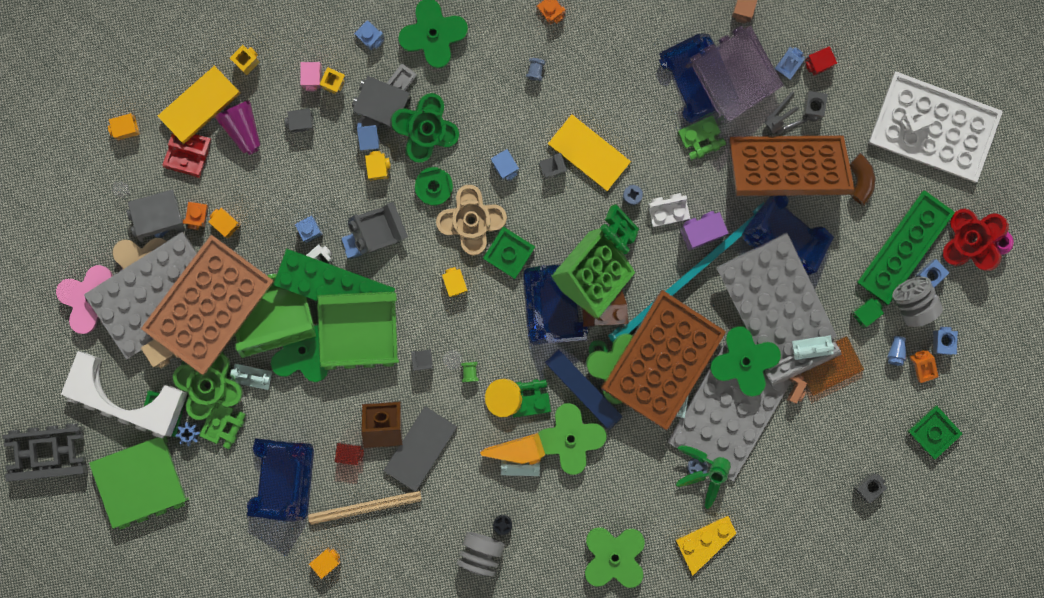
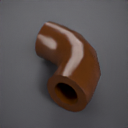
(865, 179)

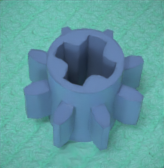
(185, 438)

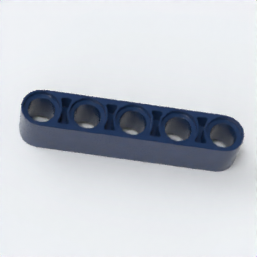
(583, 389)

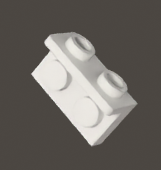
(668, 211)

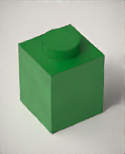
(868, 312)

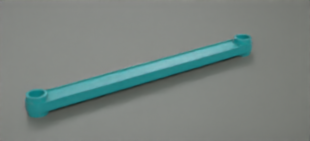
(687, 277)

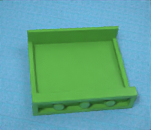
(275, 322)
(357, 330)
(138, 482)

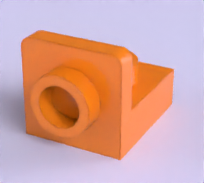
(552, 11)
(196, 215)
(924, 365)

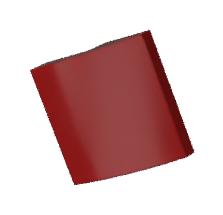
(187, 157)

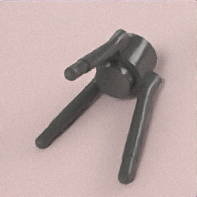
(775, 124)

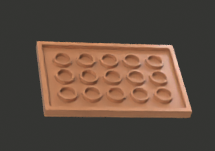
(207, 305)

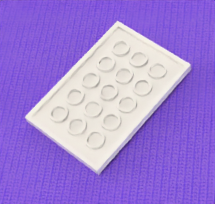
(955, 140)

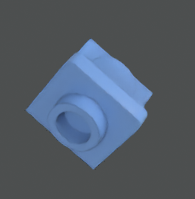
(370, 35)
(790, 62)

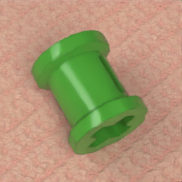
(469, 372)

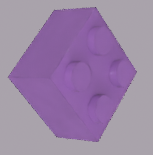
(703, 231)

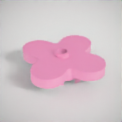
(71, 292)

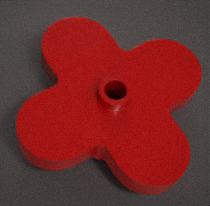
(983, 250)

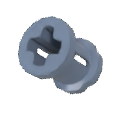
(535, 69)

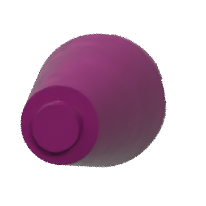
(241, 127)

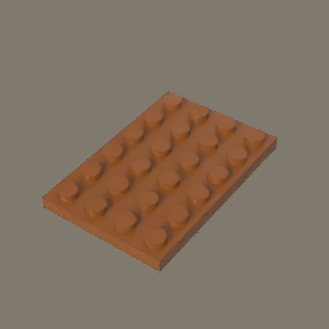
(790, 165)
(663, 360)

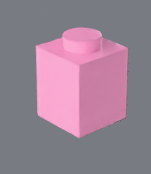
(311, 75)

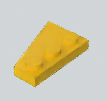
(705, 542)

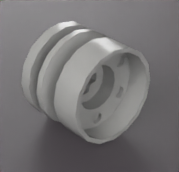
(917, 301)
(480, 554)

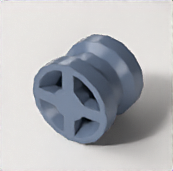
(630, 197)
(700, 466)

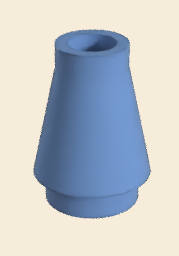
(897, 352)

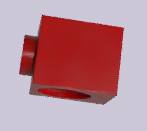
(820, 61)

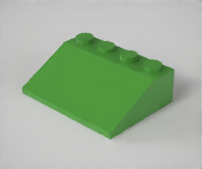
(593, 273)

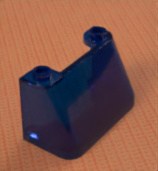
(695, 96)
(776, 220)
(549, 312)
(283, 480)

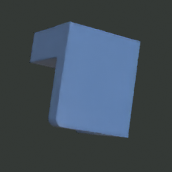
(368, 137)
(350, 247)

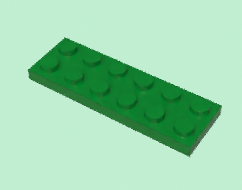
(905, 246)
(313, 278)

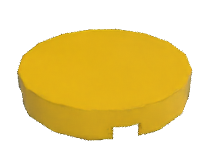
(503, 397)

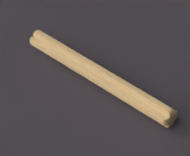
(365, 507)

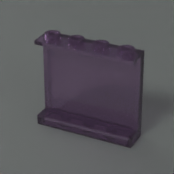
(735, 73)

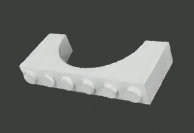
(85, 387)

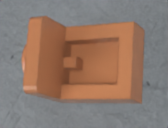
(797, 392)

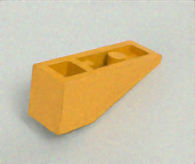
(519, 450)

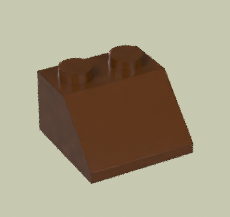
(382, 425)

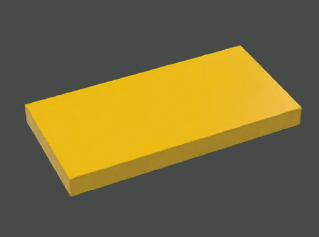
(198, 104)
(589, 152)

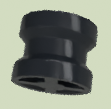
(500, 526)

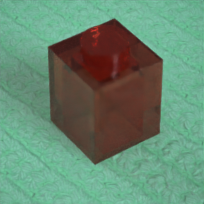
(349, 454)

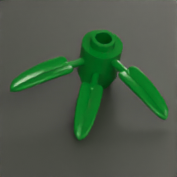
(718, 473)

